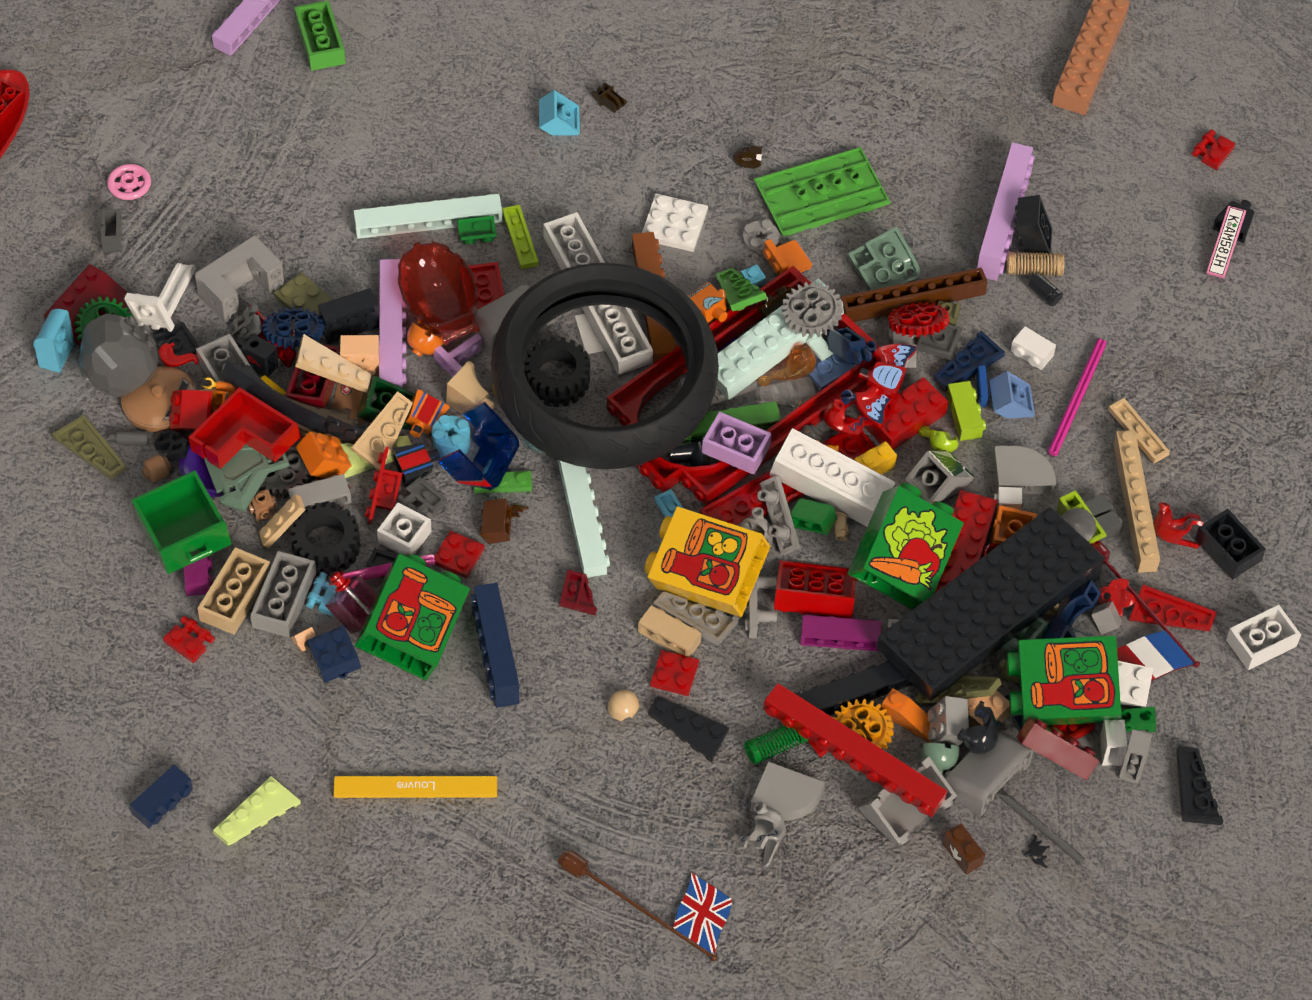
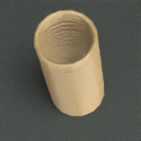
(1058, 263)

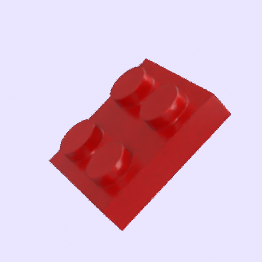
(458, 554)
(674, 673)

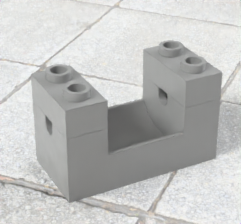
(222, 278)

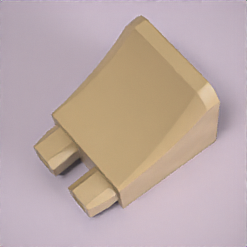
(466, 391)

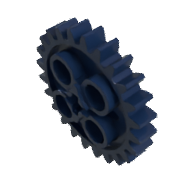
(279, 326)

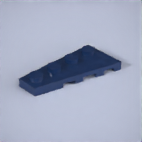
(979, 352)

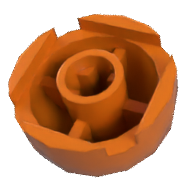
(422, 340)

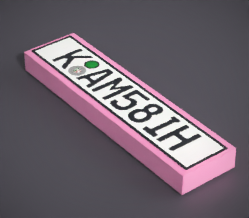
(1226, 242)

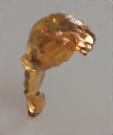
(798, 364)

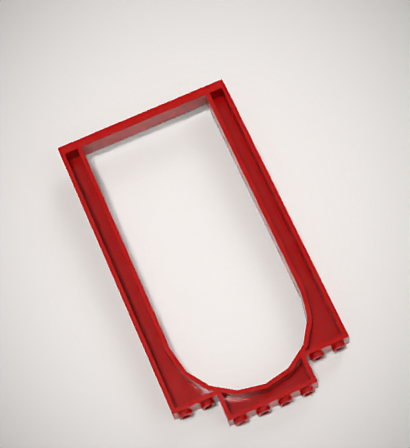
(714, 480)

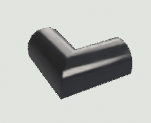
(689, 452)

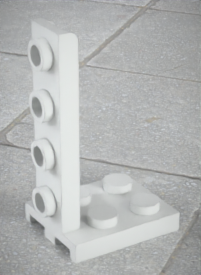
(158, 310)

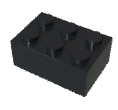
(1033, 225)
(349, 315)
(1230, 544)

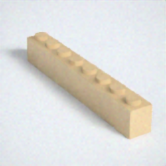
(1136, 501)

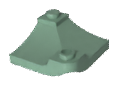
(885, 261)

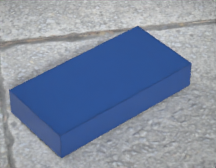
(982, 386)

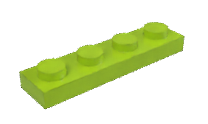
(520, 237)

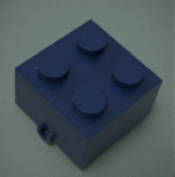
(334, 654)

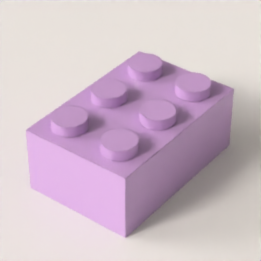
(736, 443)

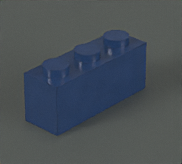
(161, 796)

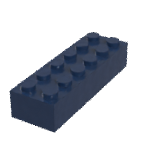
(495, 645)

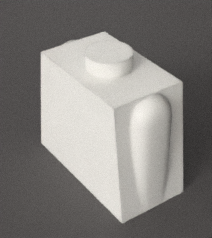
(1113, 742)

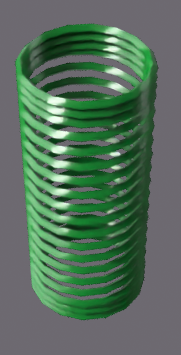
(756, 758)

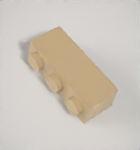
(669, 632)

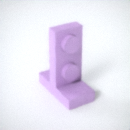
(452, 361)

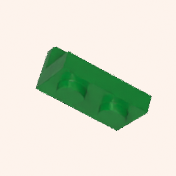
(476, 229)

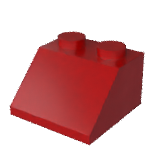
(189, 409)

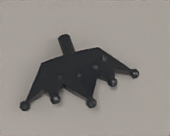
(1036, 852)

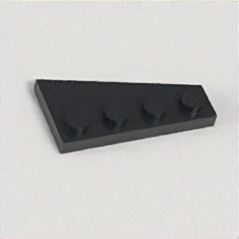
(698, 731)
(1194, 789)

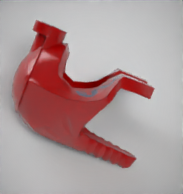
(835, 418)
(1173, 530)

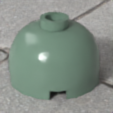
(942, 757)

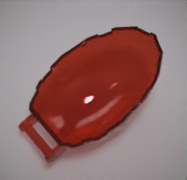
(439, 290)

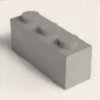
(329, 490)
(1135, 756)

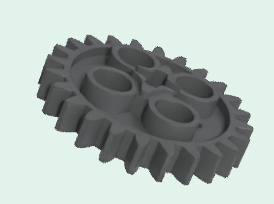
(296, 473)

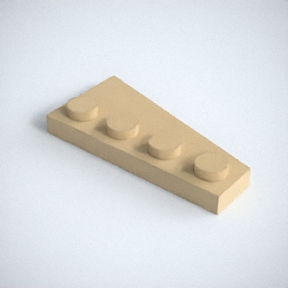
(328, 364)
(383, 430)

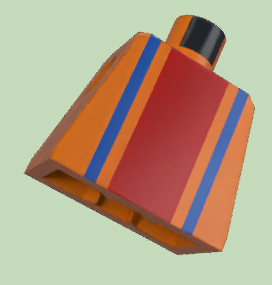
(424, 413)

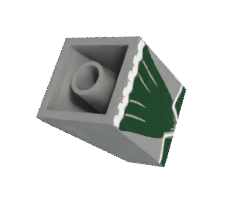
(939, 476)

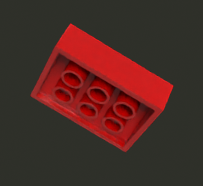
(814, 589)

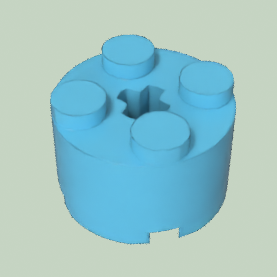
(451, 434)

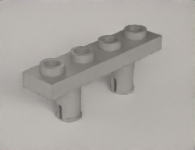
(780, 516)
(754, 614)

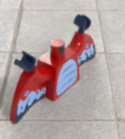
(882, 382)

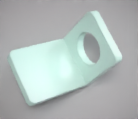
(819, 347)

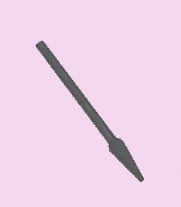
(1040, 826)

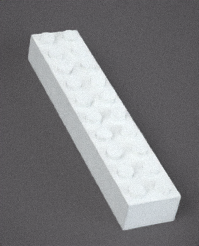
(613, 324)

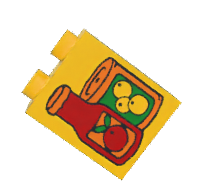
(707, 561)

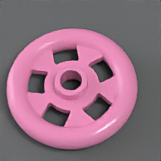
(129, 181)

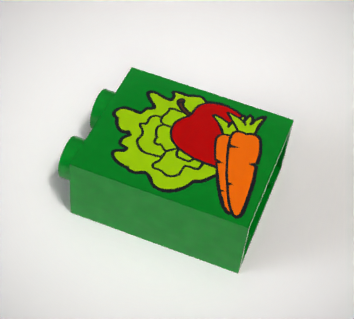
(906, 546)

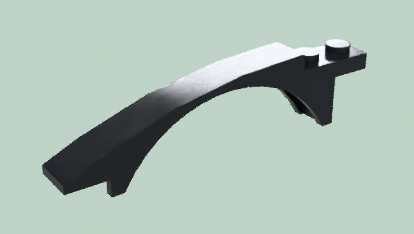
(331, 421)

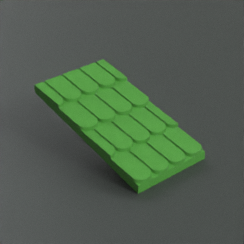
(822, 191)

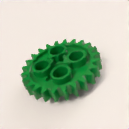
(91, 312)

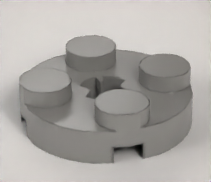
(758, 228)

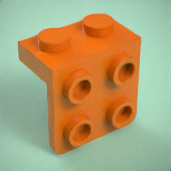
(786, 256)

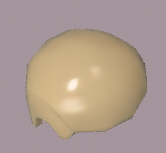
(623, 705)

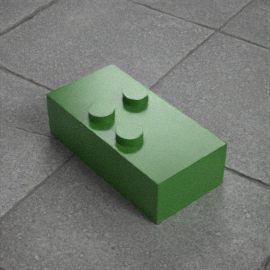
(320, 35)

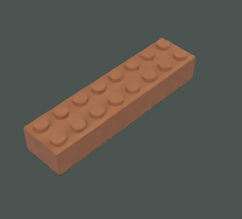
(1090, 55)

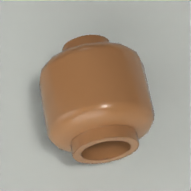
(156, 468)

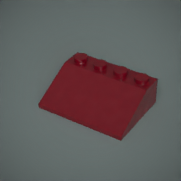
(87, 286)

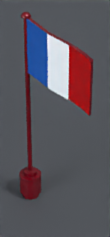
(1155, 650)

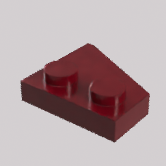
(577, 594)

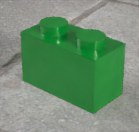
(813, 516)

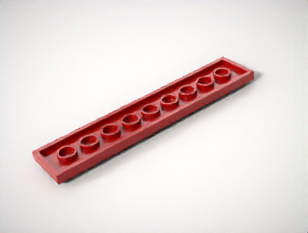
(739, 504)

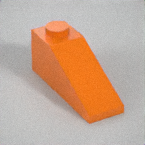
(907, 714)

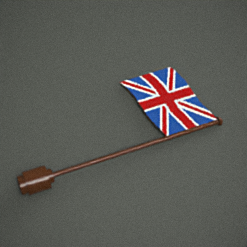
(698, 916)

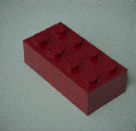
(311, 388)

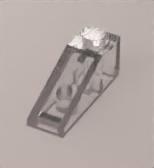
(787, 394)

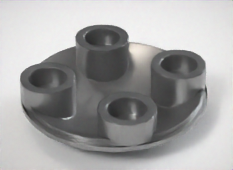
(1081, 521)

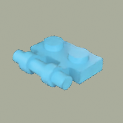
(314, 597)

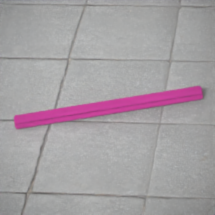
(1077, 397)

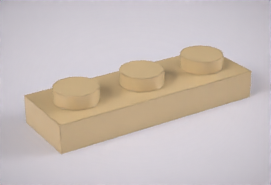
(281, 521)

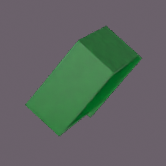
(181, 522)

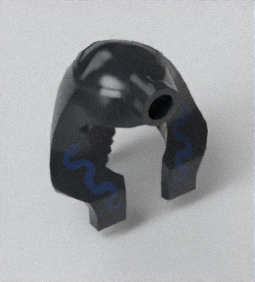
(984, 737)

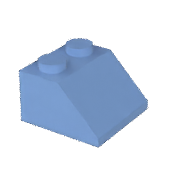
(1011, 396)

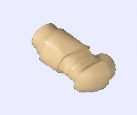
(841, 526)

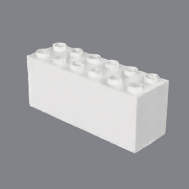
(829, 477)

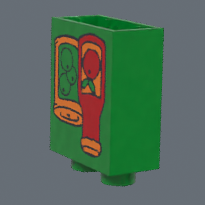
(413, 616)
(1066, 680)

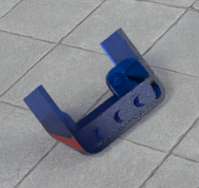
(496, 450)

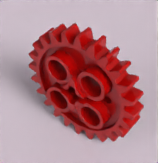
(918, 319)

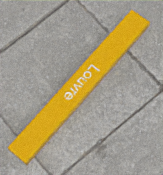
(415, 787)

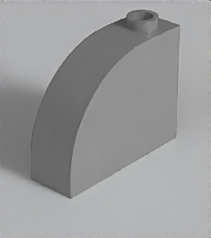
(1023, 469)
(787, 792)

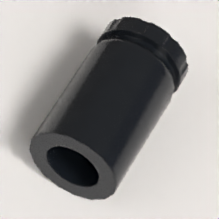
(1045, 289)

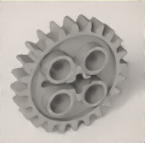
(812, 309)

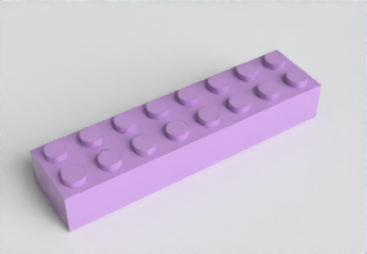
(1001, 222)

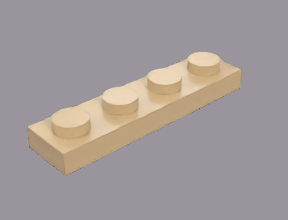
(1146, 438)

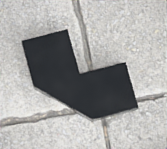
(176, 443)

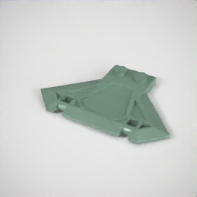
(245, 474)

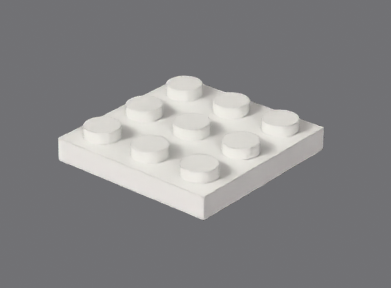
(675, 221)

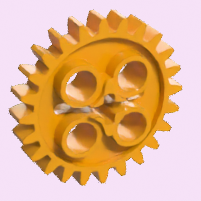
(875, 719)

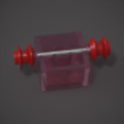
(351, 600)

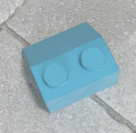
(558, 115)

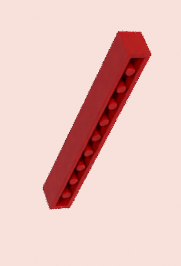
(854, 750)

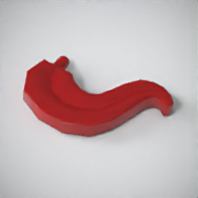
(168, 357)

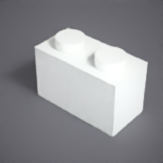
(1033, 348)

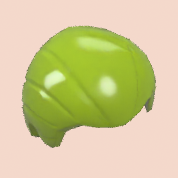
(939, 439)

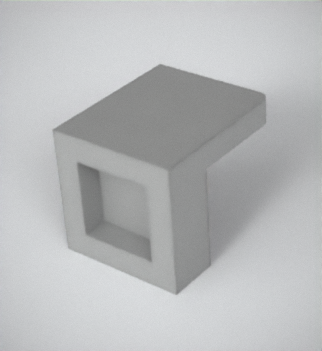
(1106, 617)

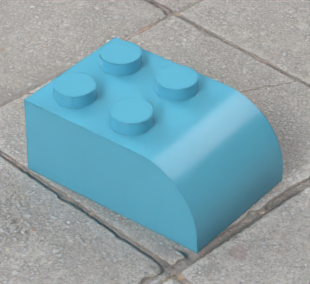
(54, 341)

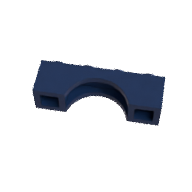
(1070, 608)

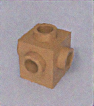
(262, 505)

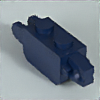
(848, 345)

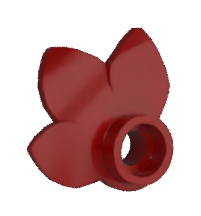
(1119, 595)

